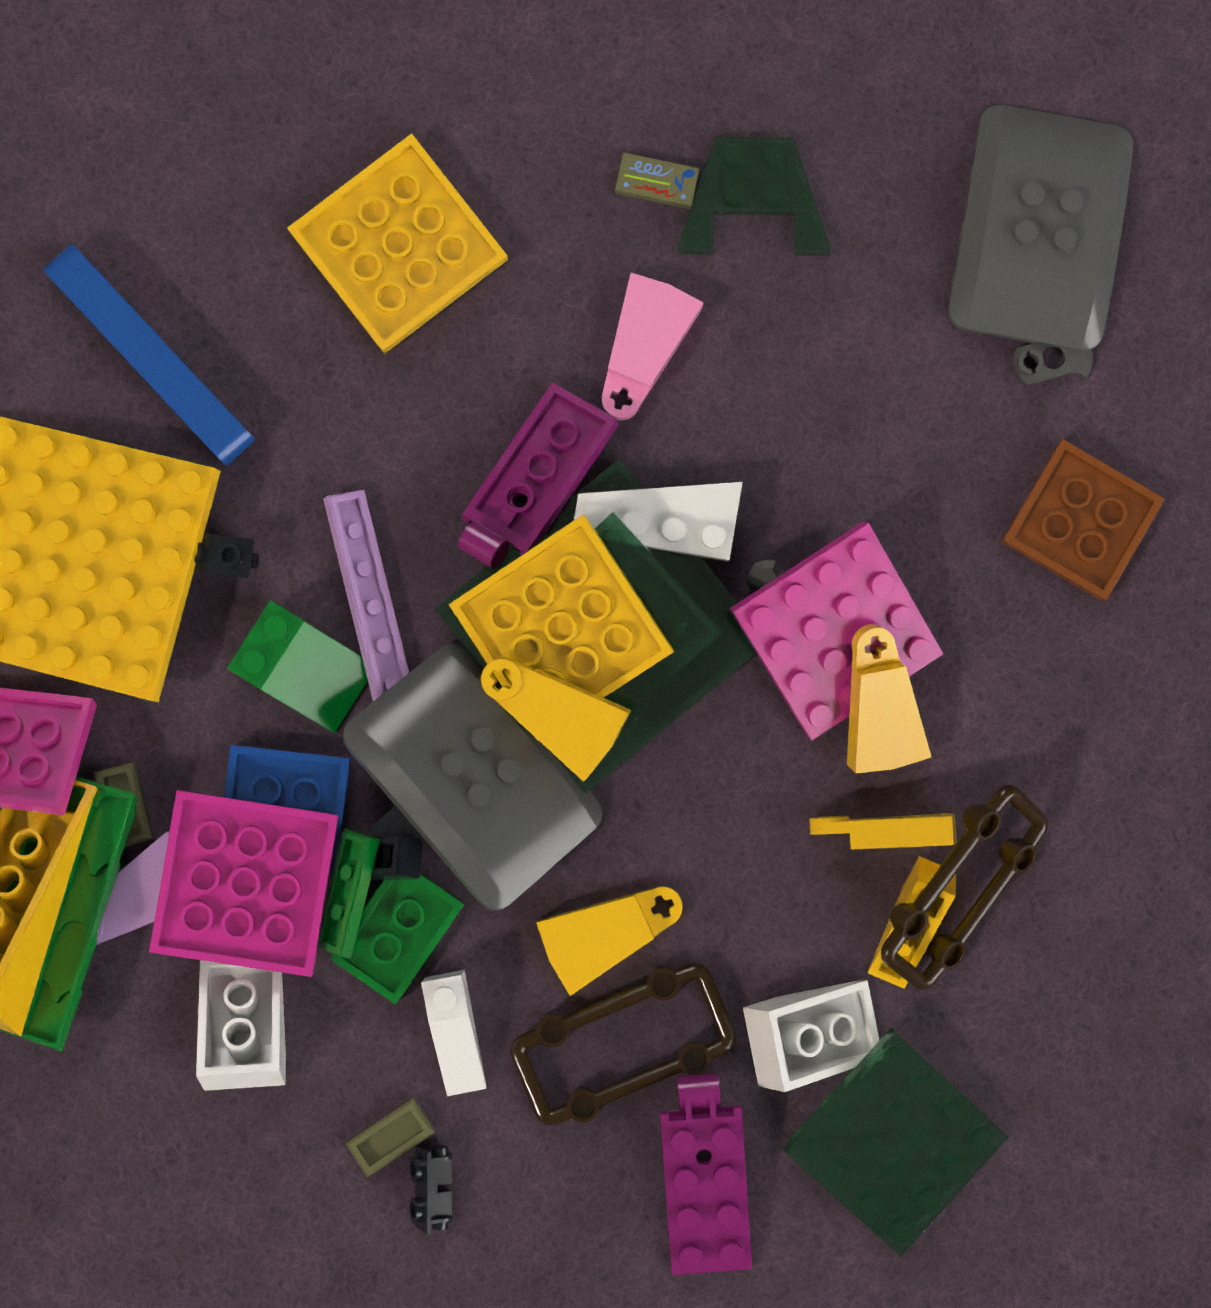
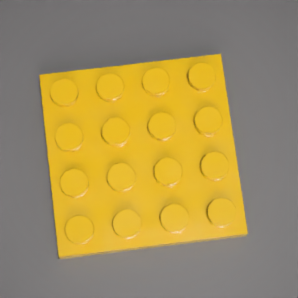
(398, 243)
(565, 614)

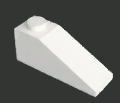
(454, 1032)

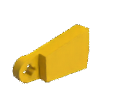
(883, 708)
(560, 715)
(890, 831)
(601, 935)

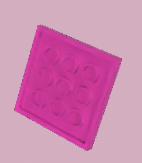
(808, 620)
(244, 883)

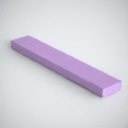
(367, 590)

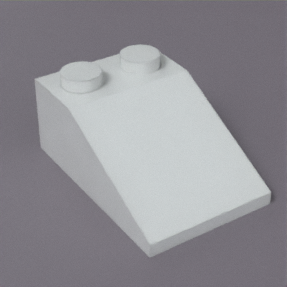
(240, 1027)
(810, 1034)

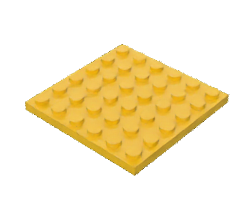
(95, 556)

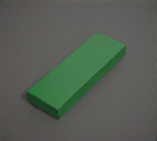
(347, 892)

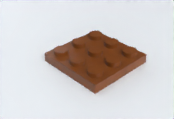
(1082, 520)

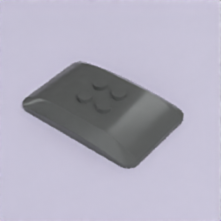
(1041, 228)
(471, 778)

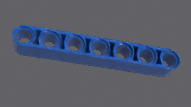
(148, 354)

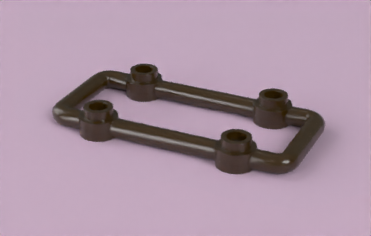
(1017, 857)
(584, 1103)

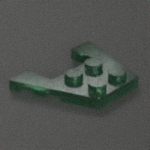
(754, 179)

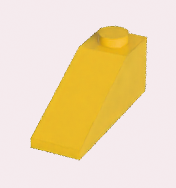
(914, 949)

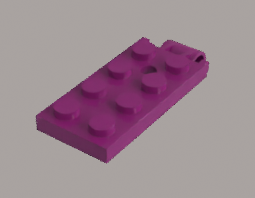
(540, 463)
(709, 1197)

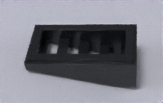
(404, 856)

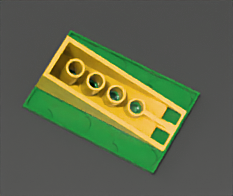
(52, 904)

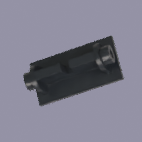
(226, 556)
(429, 1204)

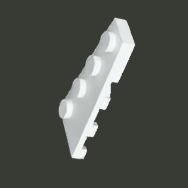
(672, 519)

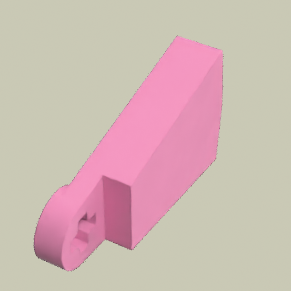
(647, 336)

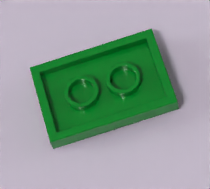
(399, 933)

